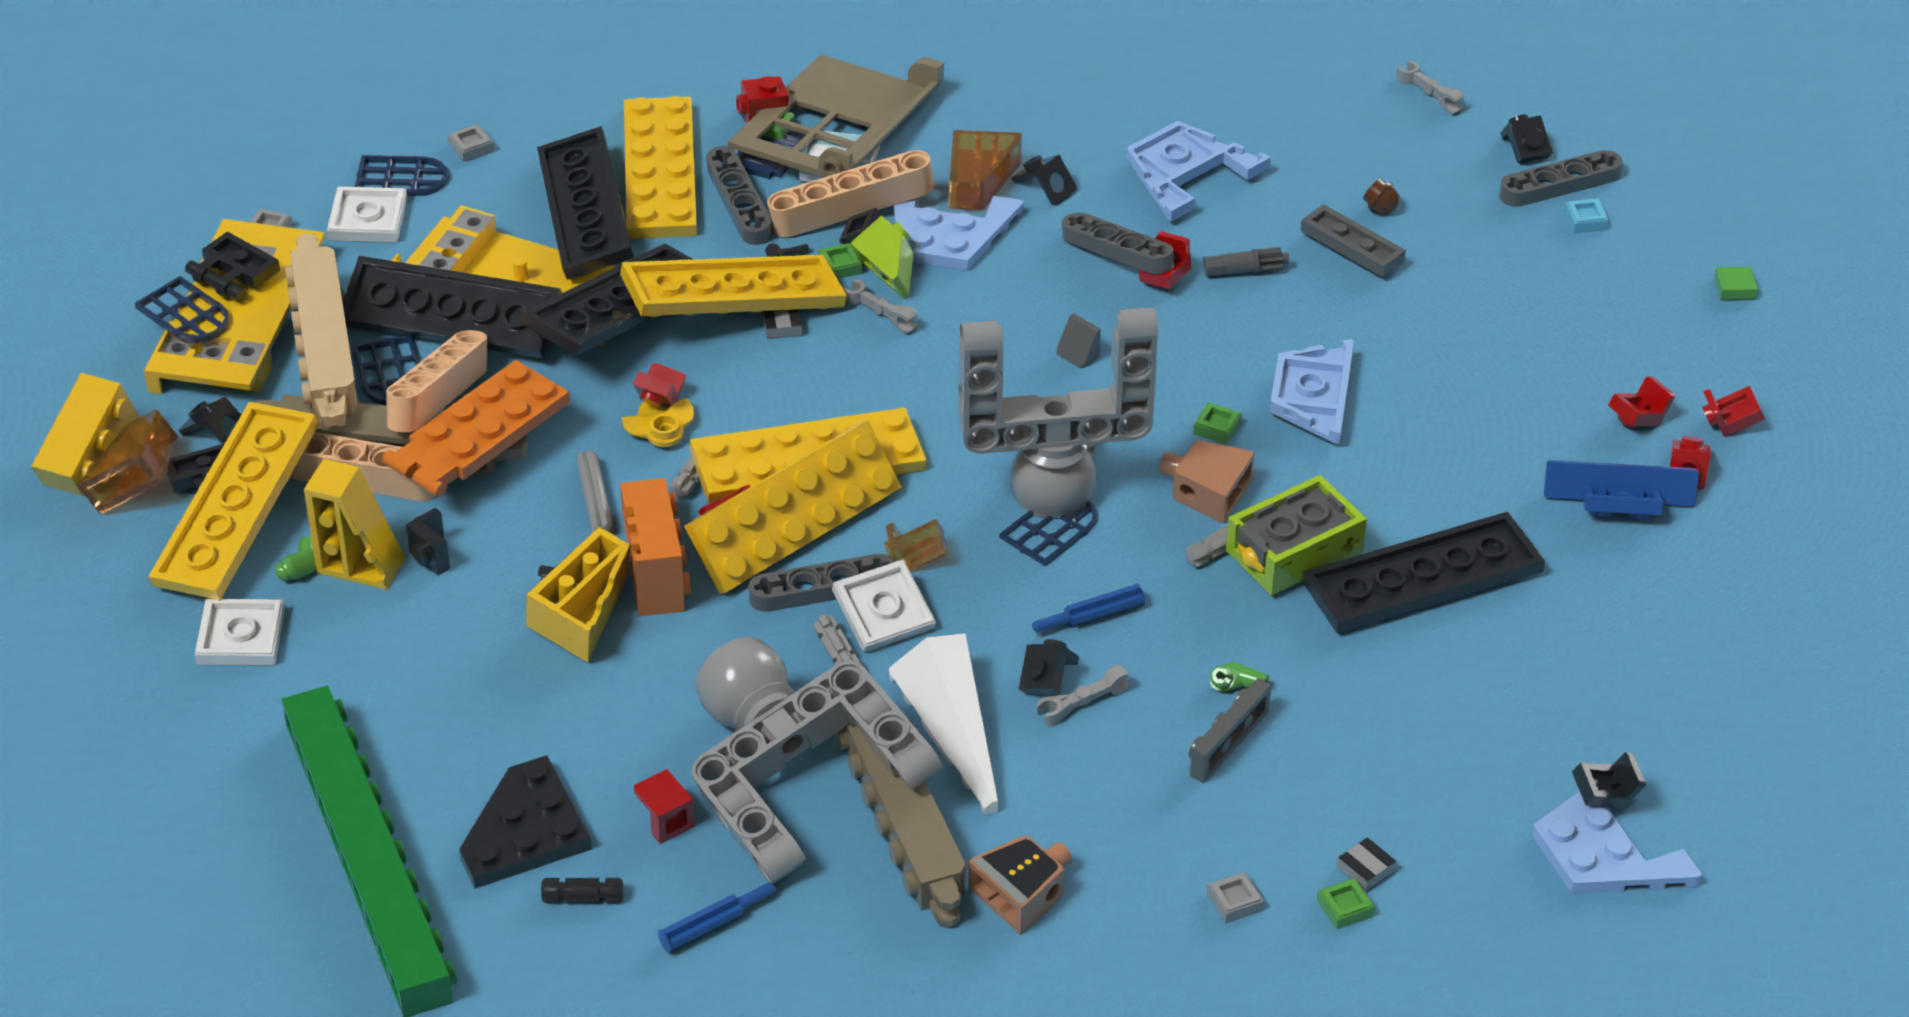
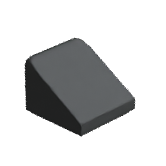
(1079, 342)

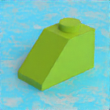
(887, 254)

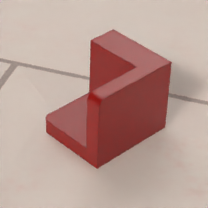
(668, 804)

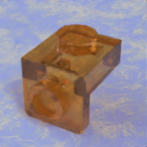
(917, 546)

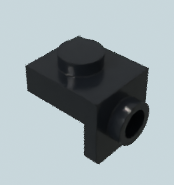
(1527, 138)
(427, 541)
(1045, 667)
(1609, 784)

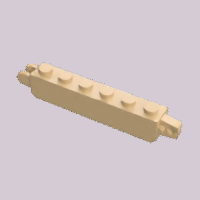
(323, 332)

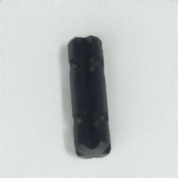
(582, 890)

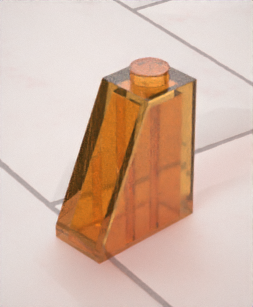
(981, 166)
(130, 463)

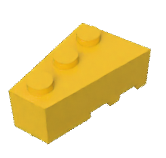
(83, 431)
(349, 528)
(580, 594)

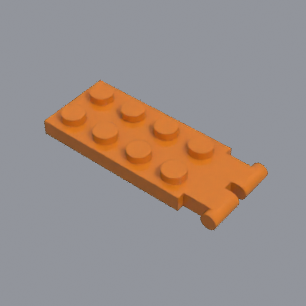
(478, 427)

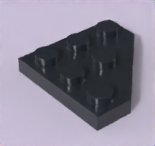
(523, 825)

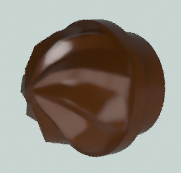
(1381, 197)

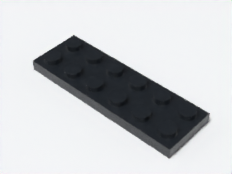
(585, 203)
(442, 303)
(593, 309)
(1422, 572)

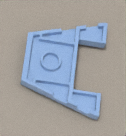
(1181, 154)
(954, 238)
(1598, 856)

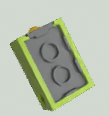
(1295, 534)

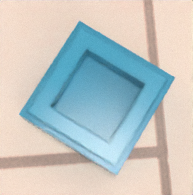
(1586, 215)

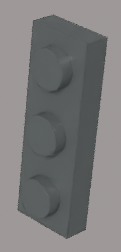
(1353, 240)
(1229, 730)

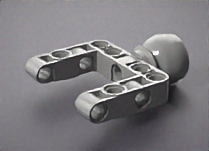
(1053, 467)
(749, 690)

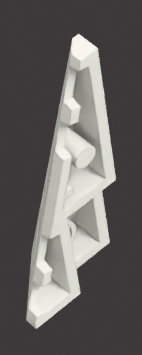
(942, 690)

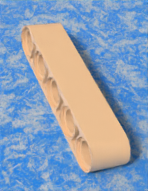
(850, 193)
(436, 381)
(362, 454)

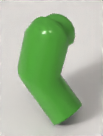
(297, 564)
(1234, 676)

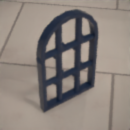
(418, 160)
(192, 324)
(378, 363)
(1050, 538)

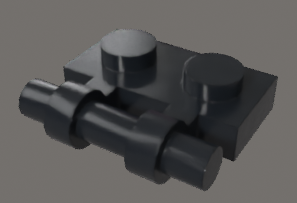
(236, 258)

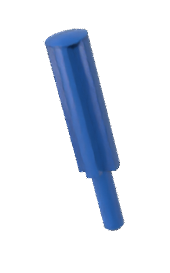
(1094, 608)
(710, 918)

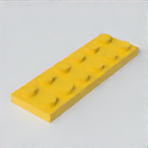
(659, 167)
(732, 285)
(750, 456)
(233, 501)
(792, 507)

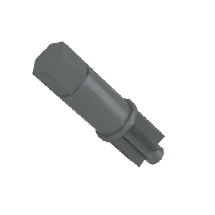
(1242, 262)

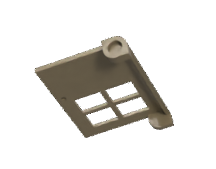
(842, 93)

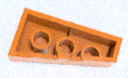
(654, 547)

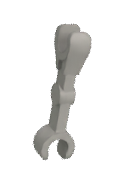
(1446, 96)
(898, 315)
(1062, 705)

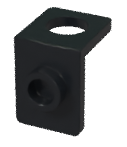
(1043, 170)
(211, 416)

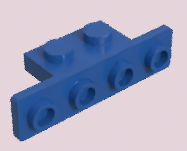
(1621, 487)

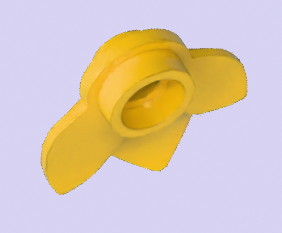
(660, 424)

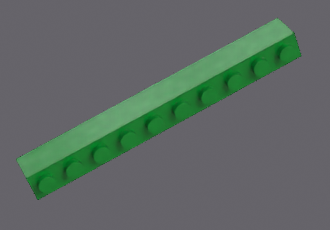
(368, 853)

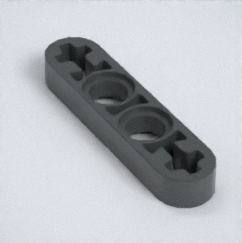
(1524, 189)
(741, 194)
(1118, 243)
(818, 575)

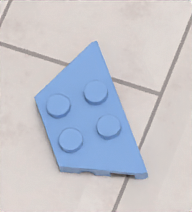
(1313, 388)

